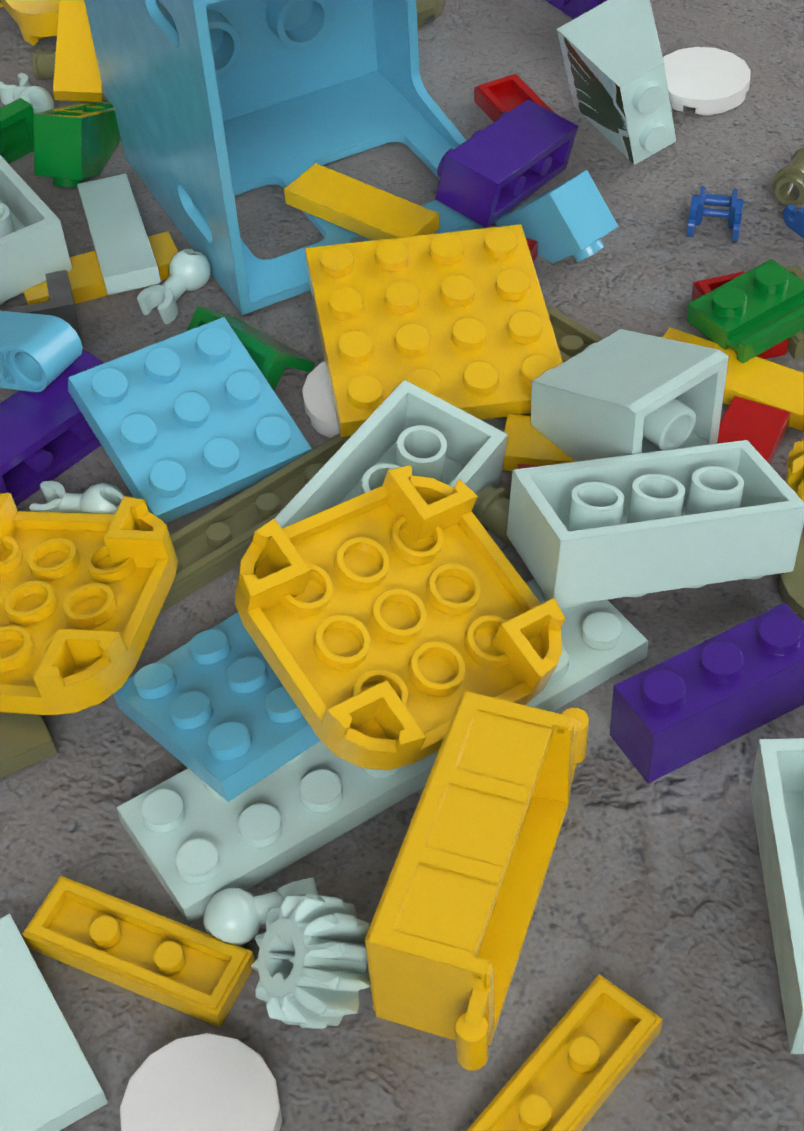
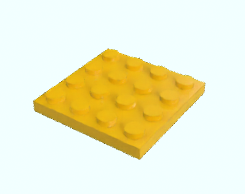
(436, 311)

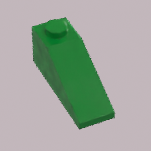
(74, 141)

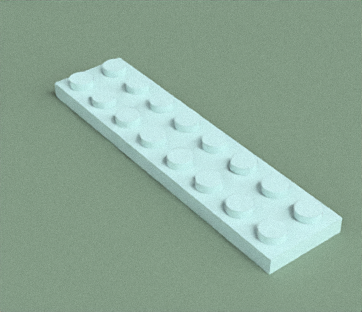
(209, 844)

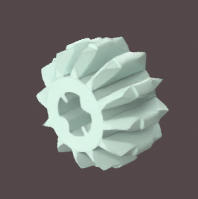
(312, 961)

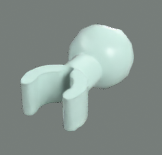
(35, 95)
(187, 272)
(97, 499)
(237, 915)

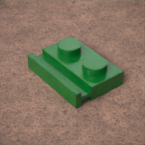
(751, 310)

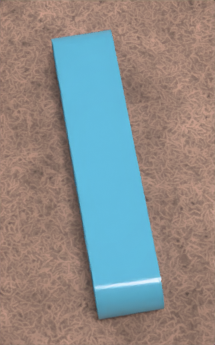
(35, 350)

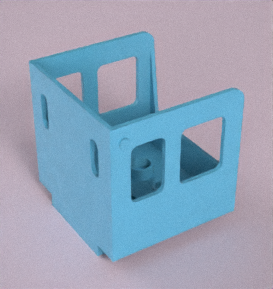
(253, 98)

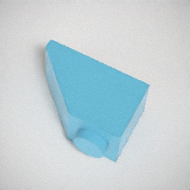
(565, 220)

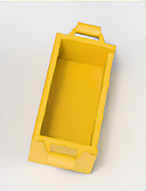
(473, 870)

